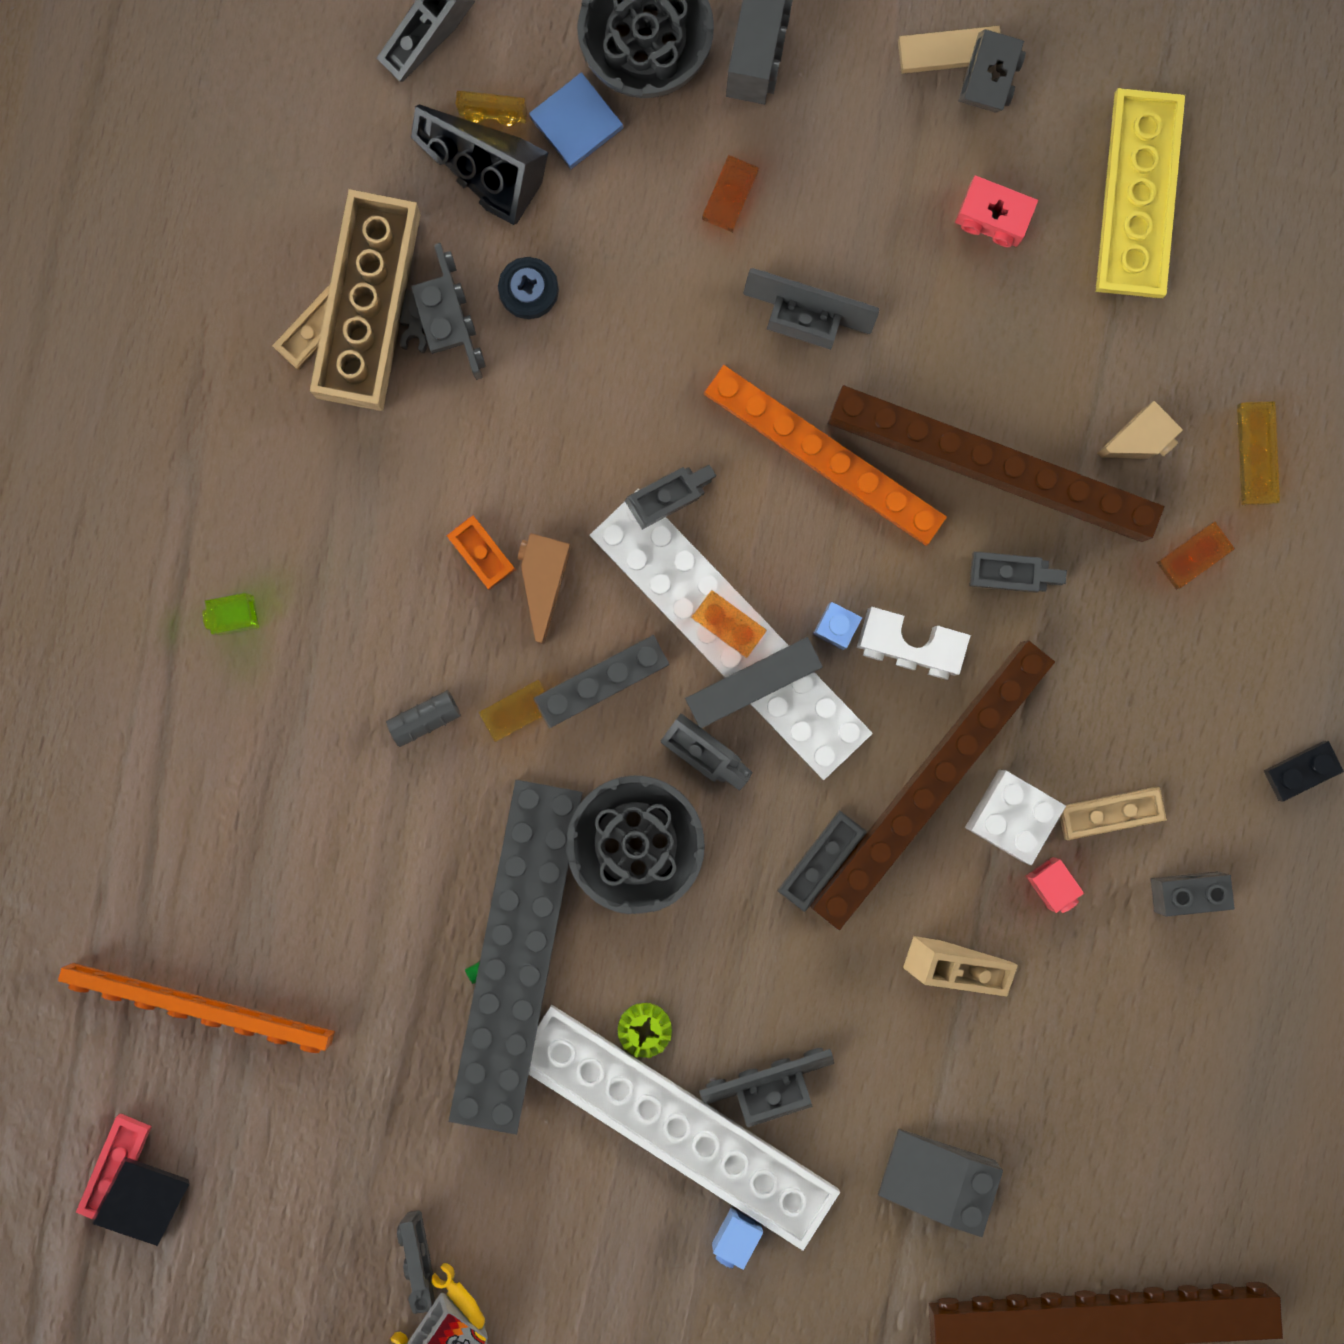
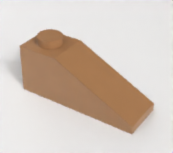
(543, 571)

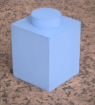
(837, 626)
(736, 1239)

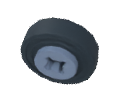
(533, 299)

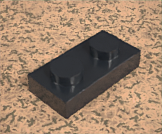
(1303, 771)

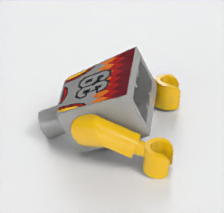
(451, 1319)

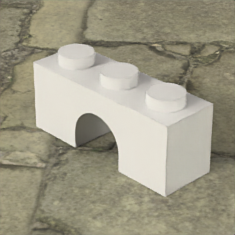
(883, 637)

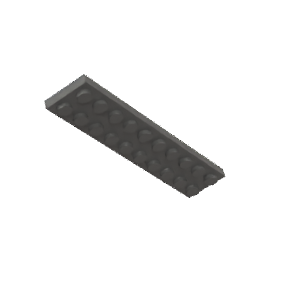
(515, 959)

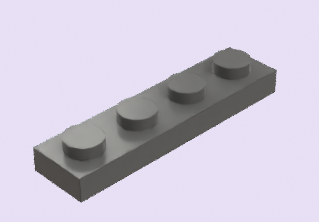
(601, 681)

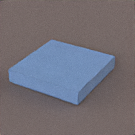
(576, 120)

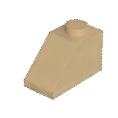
(1144, 436)

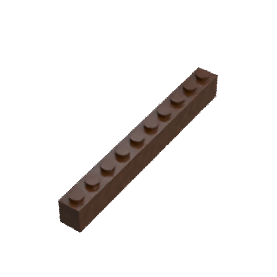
(995, 464)
(932, 783)
(1113, 1318)

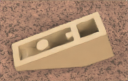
(958, 967)

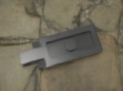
(668, 495)
(1013, 572)
(705, 753)
(417, 1263)

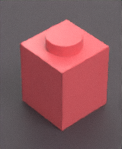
(1055, 885)

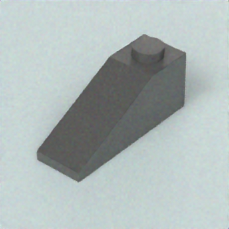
(421, 33)

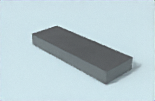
(821, 861)

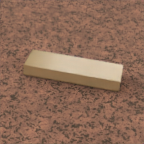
(938, 49)
(303, 336)
(1112, 813)

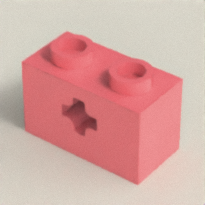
(1012, 207)

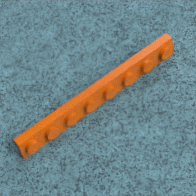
(825, 455)
(181, 1004)

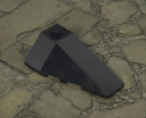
(491, 163)

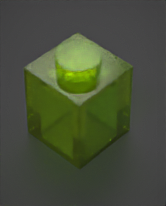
(230, 614)

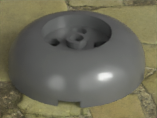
(667, 65)
(608, 875)

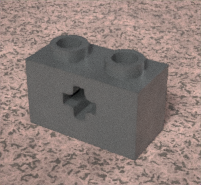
(989, 50)
(1192, 893)

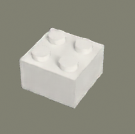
(1015, 816)

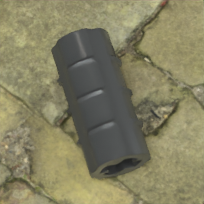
(423, 718)

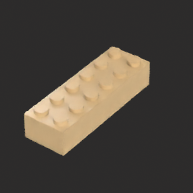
(365, 300)

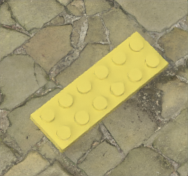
(1140, 193)

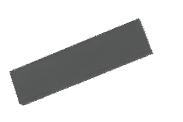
(753, 682)

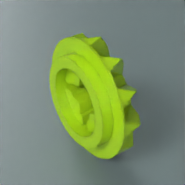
(636, 1016)

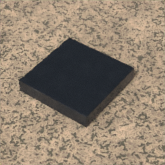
(140, 1201)

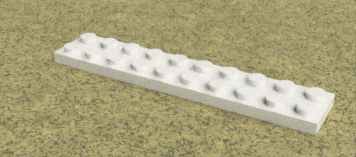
(677, 582)
(680, 1128)

